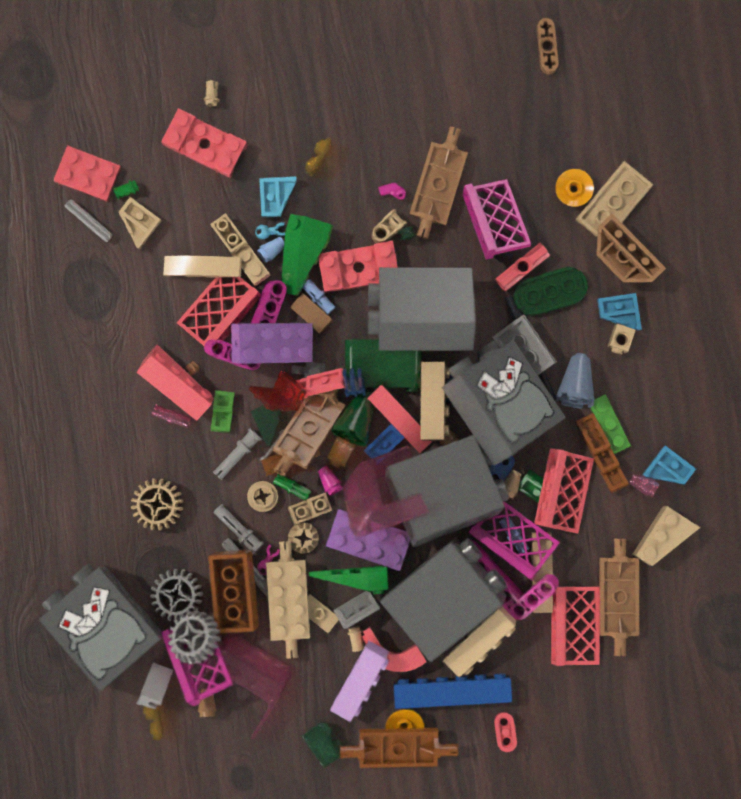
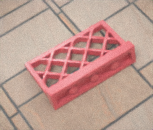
(234, 315)
(552, 489)
(559, 629)

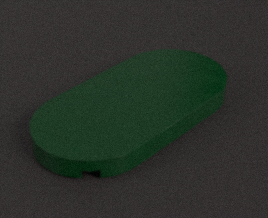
(550, 291)

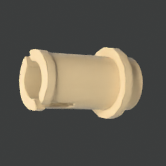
(211, 93)
(356, 638)

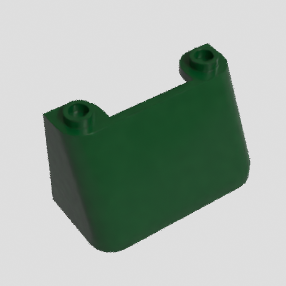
(384, 367)

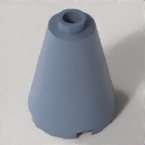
(577, 383)

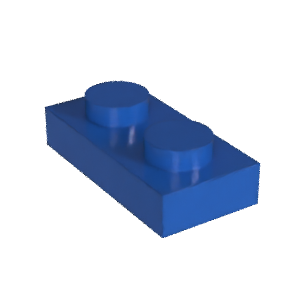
(384, 442)

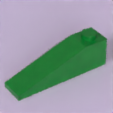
(363, 578)

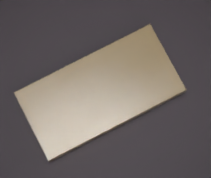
(616, 197)

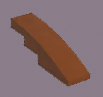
(602, 453)

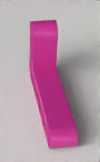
(260, 314)
(517, 597)

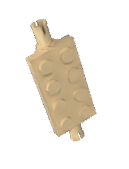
(288, 599)

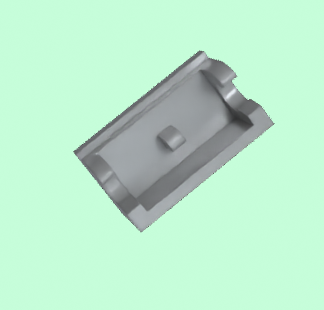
(356, 609)
(155, 686)

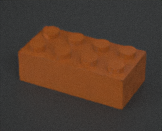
(234, 591)

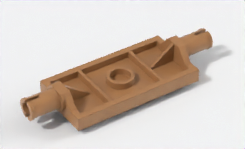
(438, 183)
(308, 430)
(619, 597)

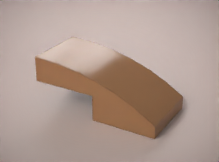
(311, 313)

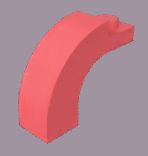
(398, 661)

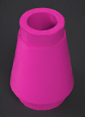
(330, 481)

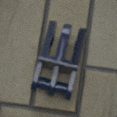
(354, 385)

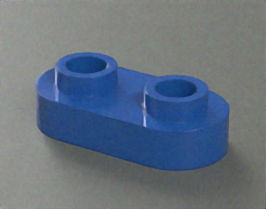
(502, 470)

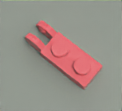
(322, 382)

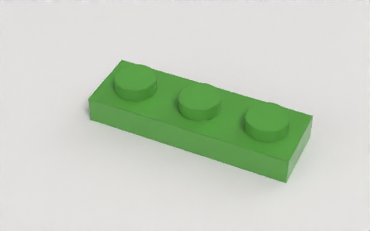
(610, 424)

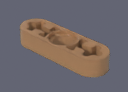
(541, 33)

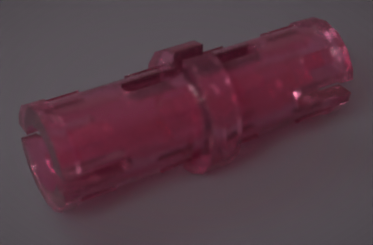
(171, 416)

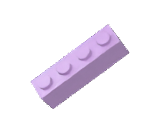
(360, 680)

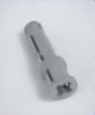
(244, 446)
(245, 536)

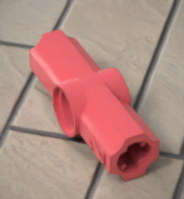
(513, 274)

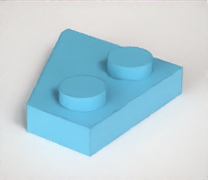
(275, 195)

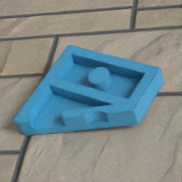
(669, 467)

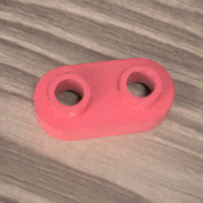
(505, 731)

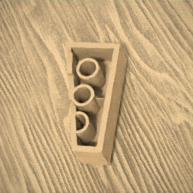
(479, 641)

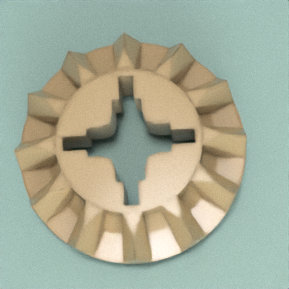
(254, 491)
(310, 531)

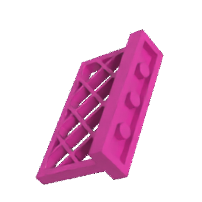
(480, 222)
(508, 554)
(186, 678)

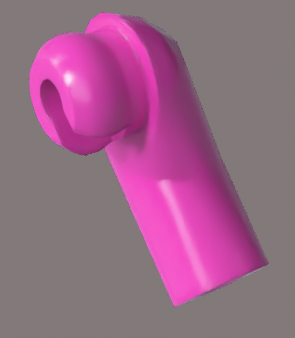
(393, 189)

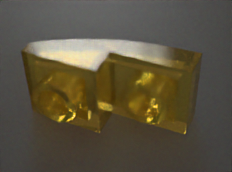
(321, 150)
(157, 727)

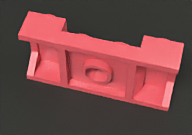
(185, 138)
(338, 269)

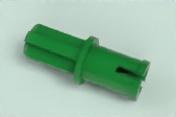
(292, 487)

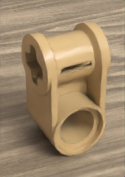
(390, 225)

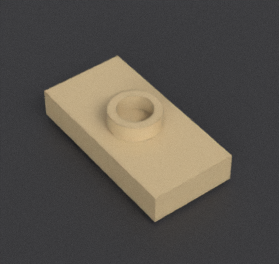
(321, 614)

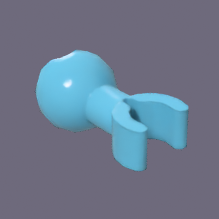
(266, 231)

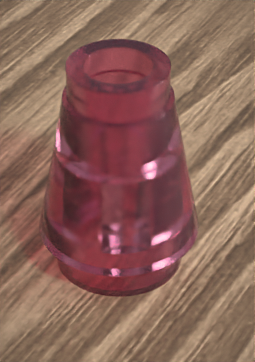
(644, 485)

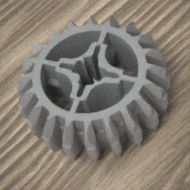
(167, 592)
(187, 630)

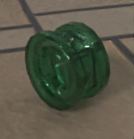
(407, 233)

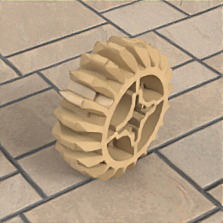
(159, 495)

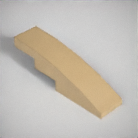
(202, 266)
(547, 568)

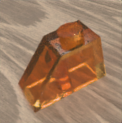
(340, 452)

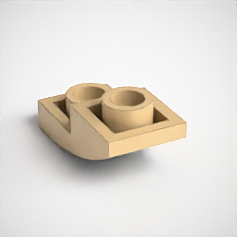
(309, 508)

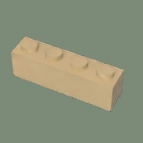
(434, 401)

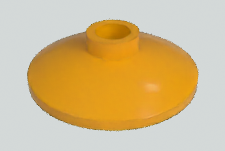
(581, 181)
(404, 716)

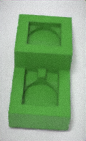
(222, 411)

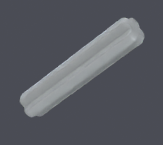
(88, 220)

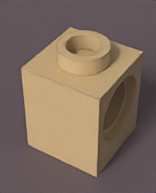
(624, 331)

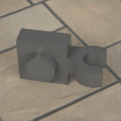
(310, 369)

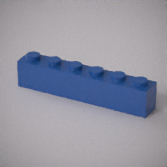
(452, 692)

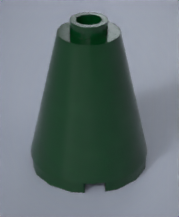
(355, 421)

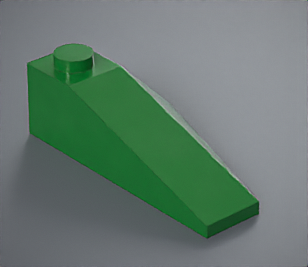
(302, 246)

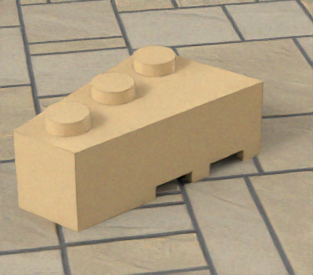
(664, 535)

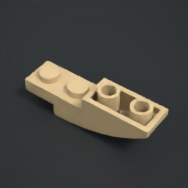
(239, 248)

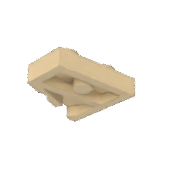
(138, 221)

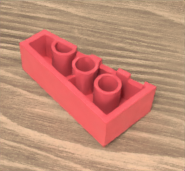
(175, 382)

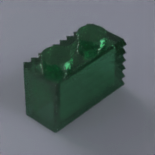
(322, 743)

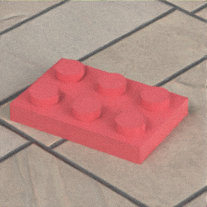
(87, 173)

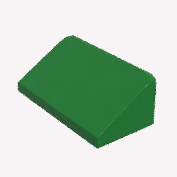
(531, 485)

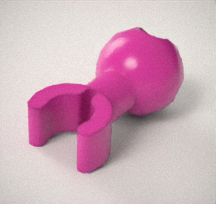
(262, 564)

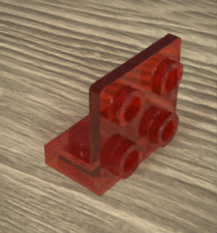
(285, 394)

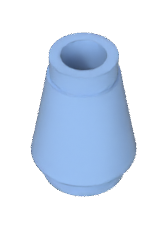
(271, 249)

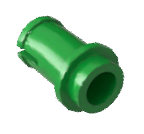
(126, 189)

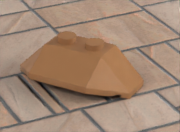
(625, 253)

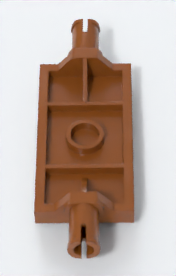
(398, 748)

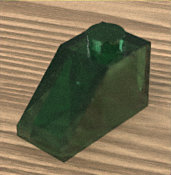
(267, 422)

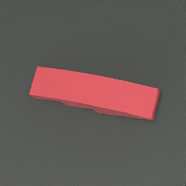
(398, 417)

